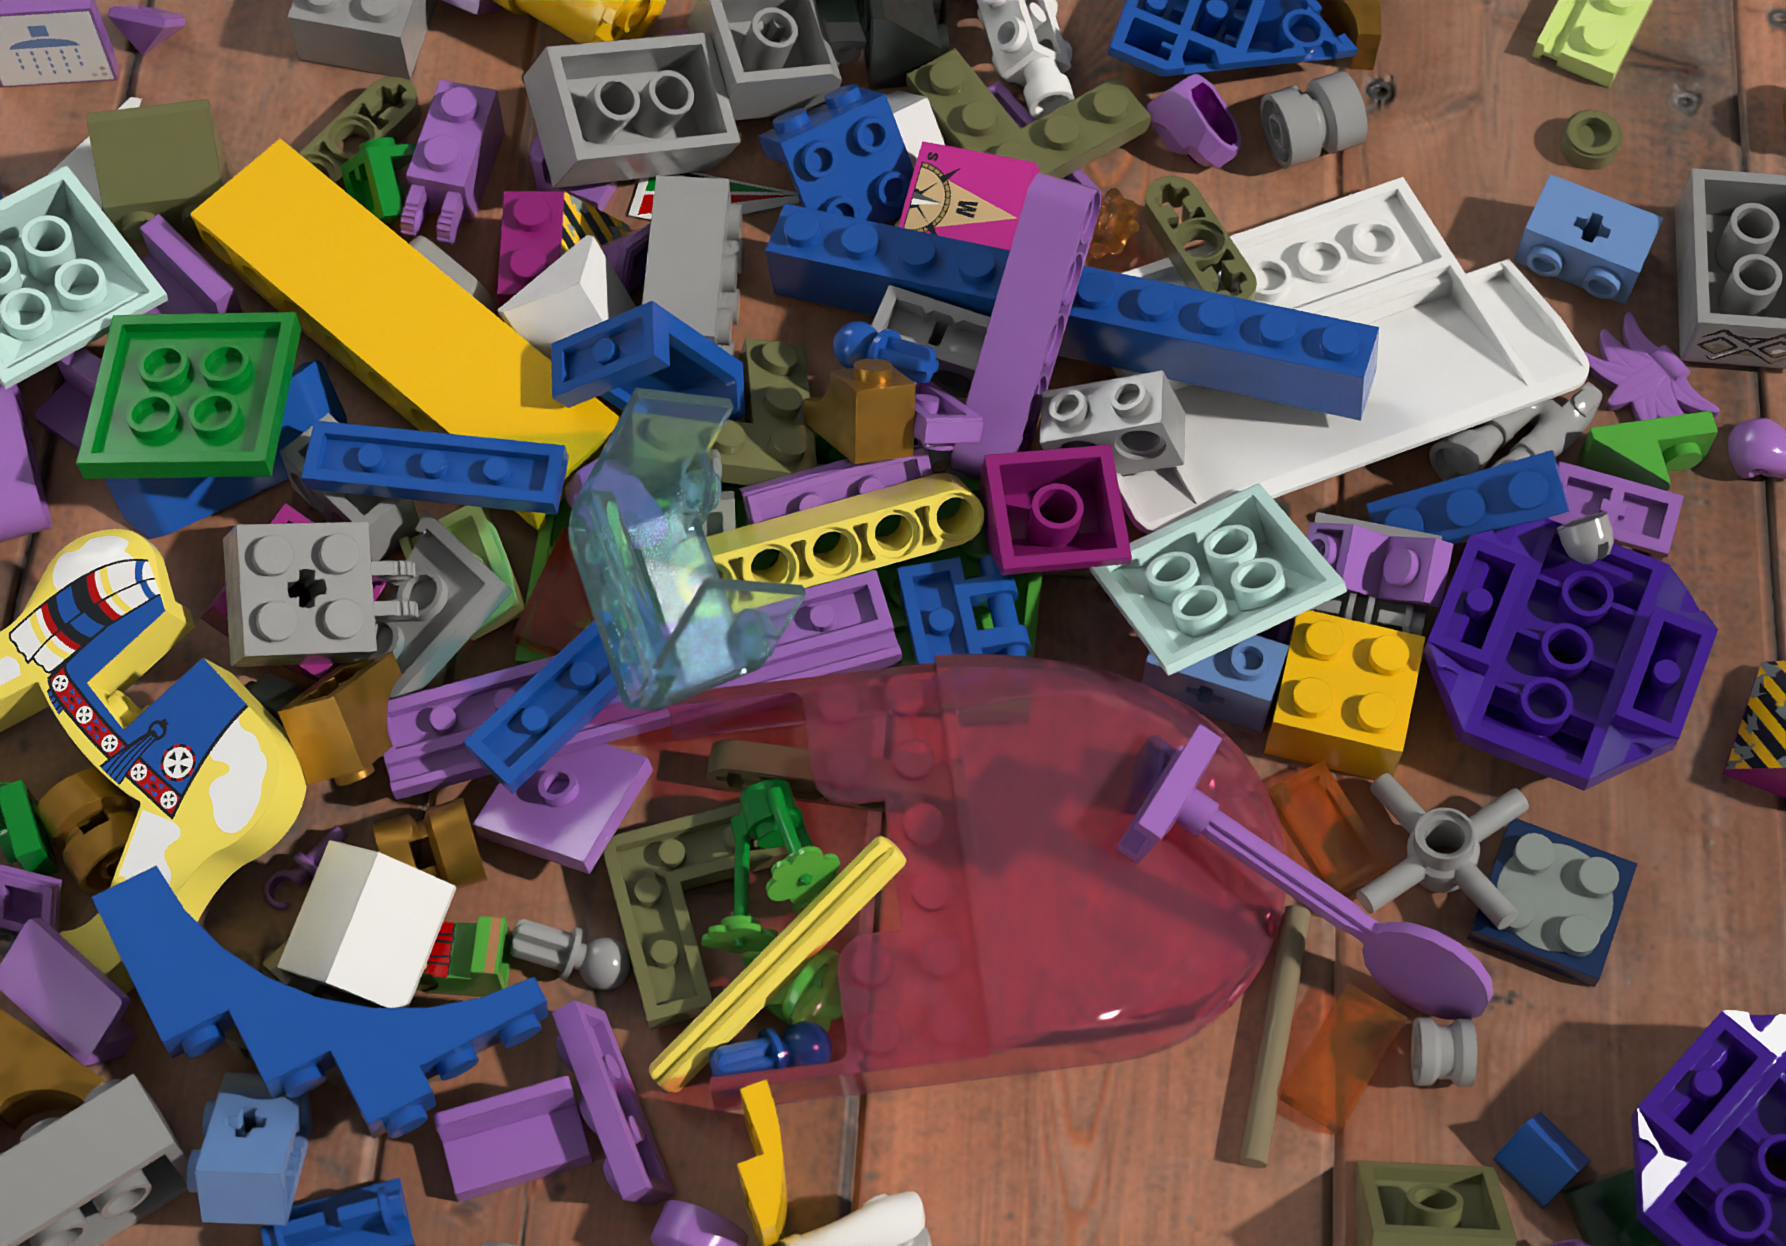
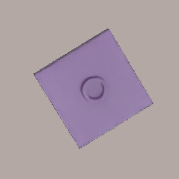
(567, 806)

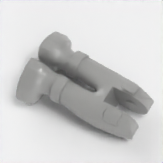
(1553, 430)

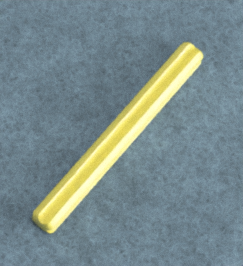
(778, 963)

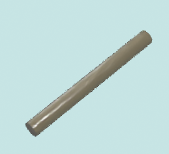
(1275, 1037)

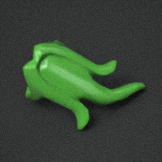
(810, 994)

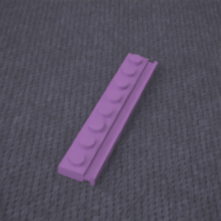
(834, 631)

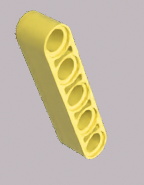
(856, 522)

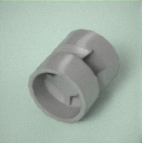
(1323, 117)

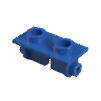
(354, 1218)

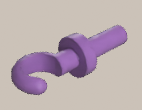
(306, 866)

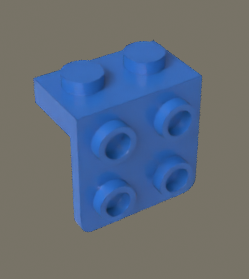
(844, 155)

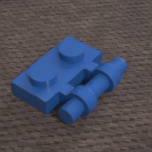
(941, 615)

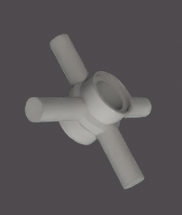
(1443, 871)

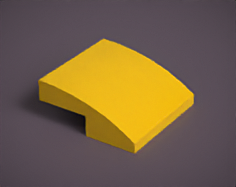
(764, 1175)

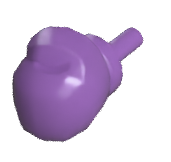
(1758, 448)

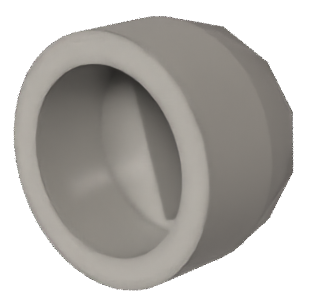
(1587, 538)

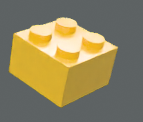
(1345, 695)

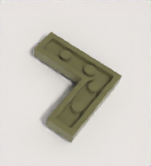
(1056, 142)
(774, 432)
(648, 881)

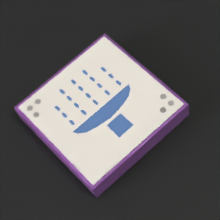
(54, 43)

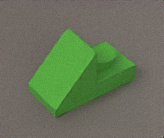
(1649, 447)

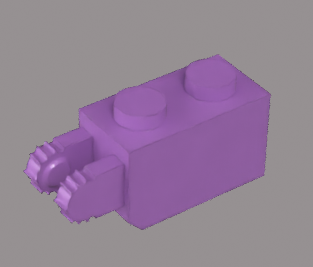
(453, 159)

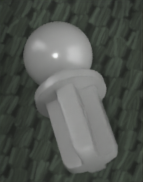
(601, 962)

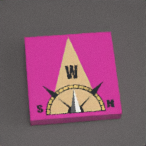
(967, 195)

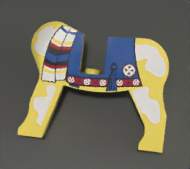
(200, 759)

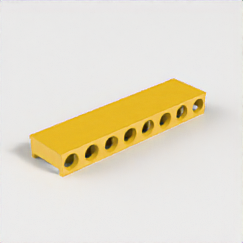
(390, 312)

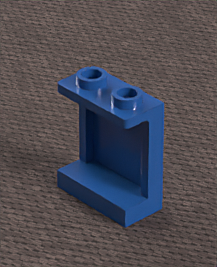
(645, 352)

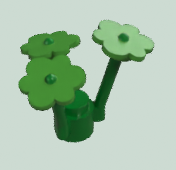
(801, 876)

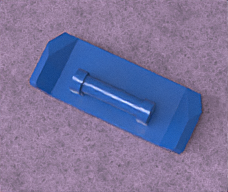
(170, 504)

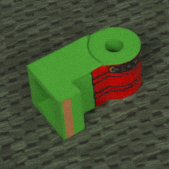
(469, 958)

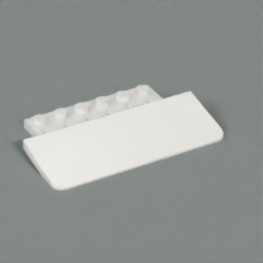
(1446, 357)

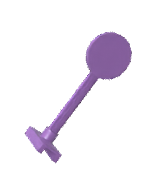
(1403, 957)

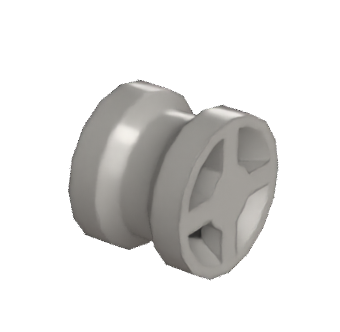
(1443, 1052)

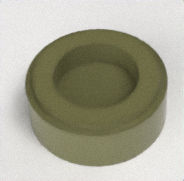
(1591, 139)

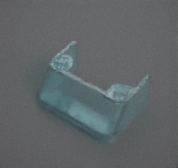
(648, 566)

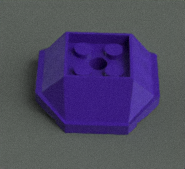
(1620, 620)
(1707, 1138)

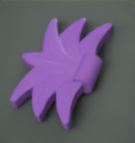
(1644, 376)

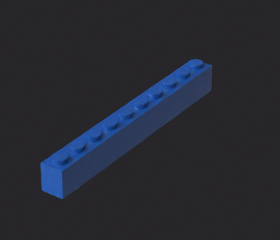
(1113, 318)

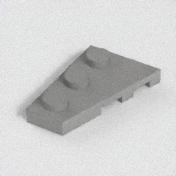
(453, 602)

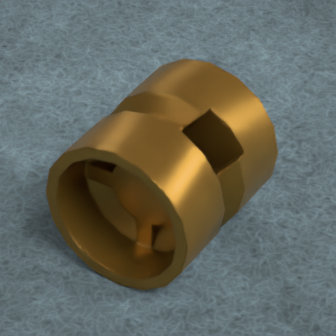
(90, 823)
(449, 837)

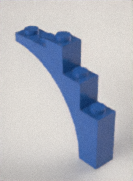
(383, 1054)

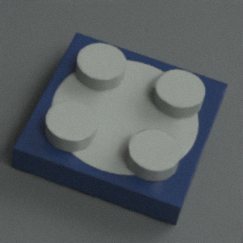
(1564, 898)

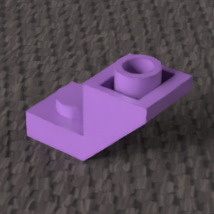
(1384, 565)

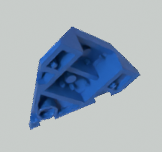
(1223, 35)

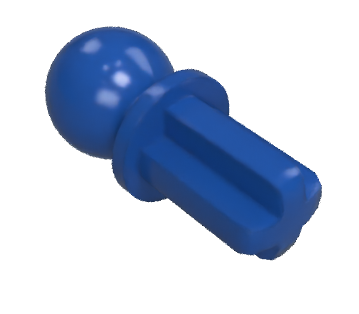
(862, 341)
(798, 1046)

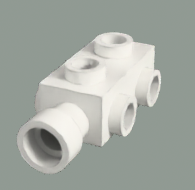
(1029, 50)

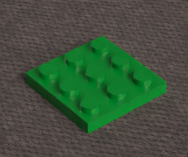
(190, 396)

